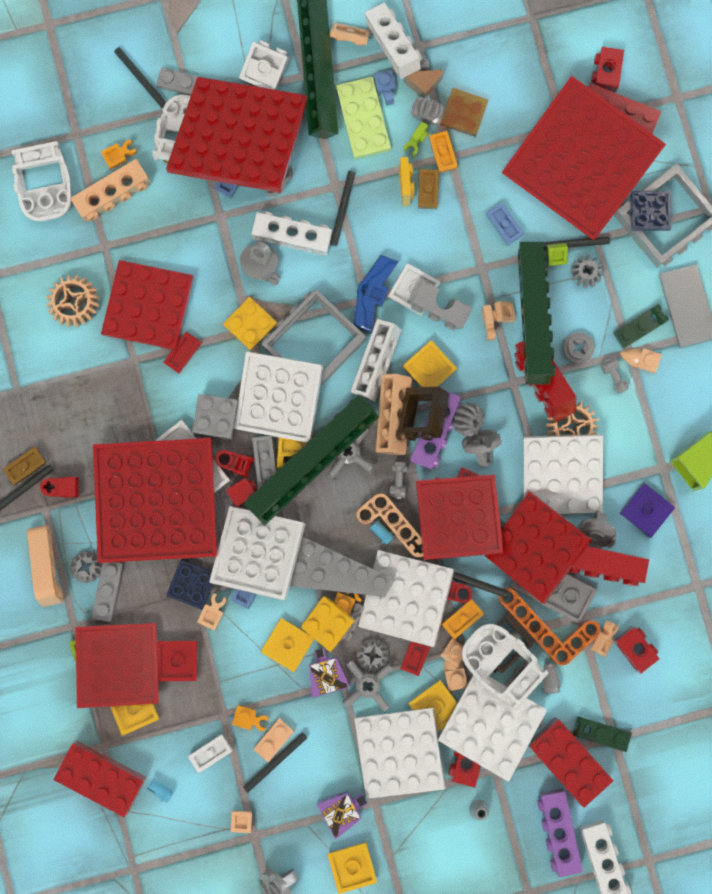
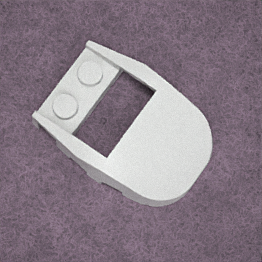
(169, 121)
(45, 202)
(488, 649)

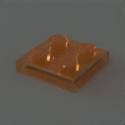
(464, 112)

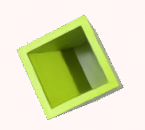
(695, 462)

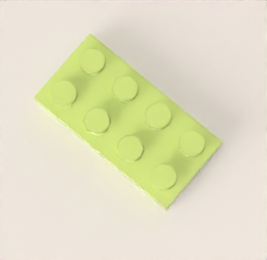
(363, 118)

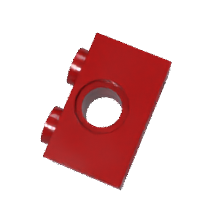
(612, 59)
(626, 643)
(461, 775)

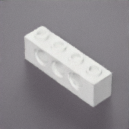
(393, 40)
(299, 241)
(376, 360)
(591, 834)

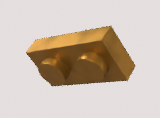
(428, 189)
(24, 466)

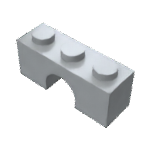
(424, 299)

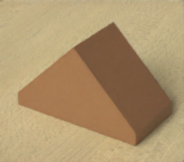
(424, 81)

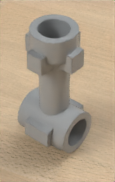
(610, 366)
(398, 491)

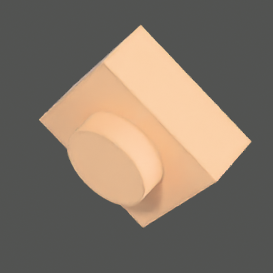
(505, 312)
(453, 652)
(241, 821)

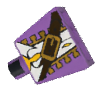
(326, 674)
(341, 811)

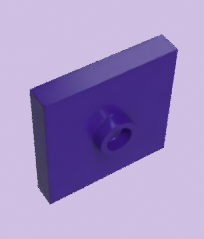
(647, 510)

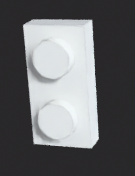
(210, 753)

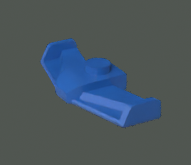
(372, 292)

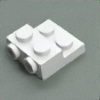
(264, 65)

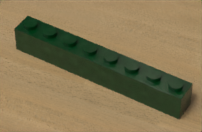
(317, 68)
(534, 313)
(311, 460)

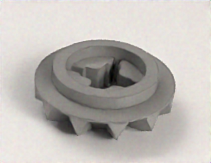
(578, 338)
(84, 576)
(364, 660)

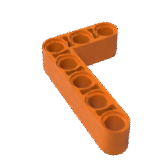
(543, 631)

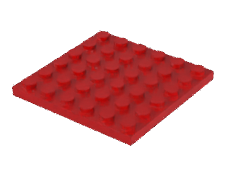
(238, 134)
(583, 158)
(154, 500)

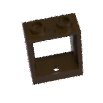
(436, 416)
(521, 631)

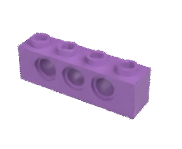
(427, 460)
(571, 862)

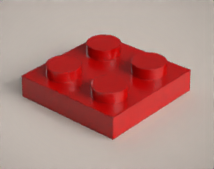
(177, 660)

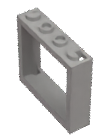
(640, 238)
(297, 311)

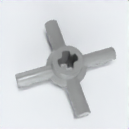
(355, 457)
(368, 678)

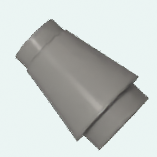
(551, 683)
(479, 805)

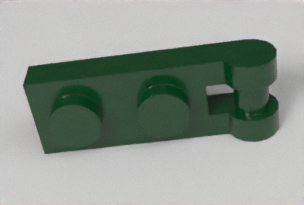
(640, 326)
(603, 734)

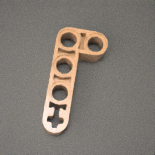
(395, 528)
(43, 567)

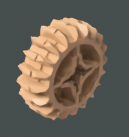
(79, 297)
(571, 418)

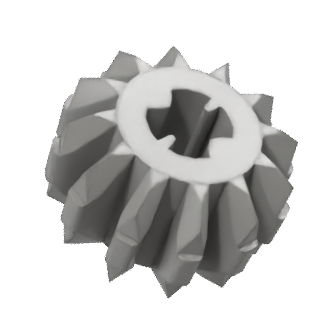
(427, 110)
(586, 279)
(468, 419)

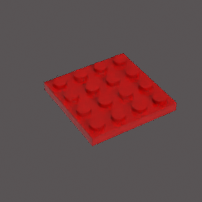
(147, 305)
(459, 517)
(539, 547)
(116, 665)

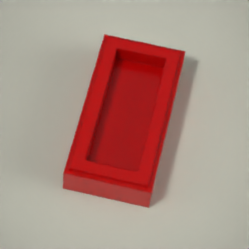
(185, 350)

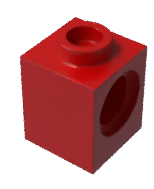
(241, 491)

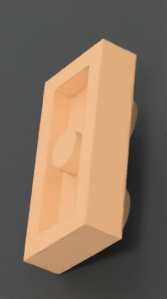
(349, 33)
(273, 740)

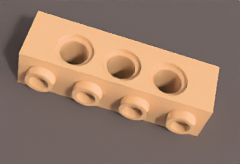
(100, 189)
(390, 408)

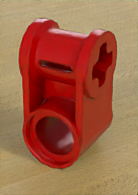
(236, 463)
(64, 487)
(453, 592)

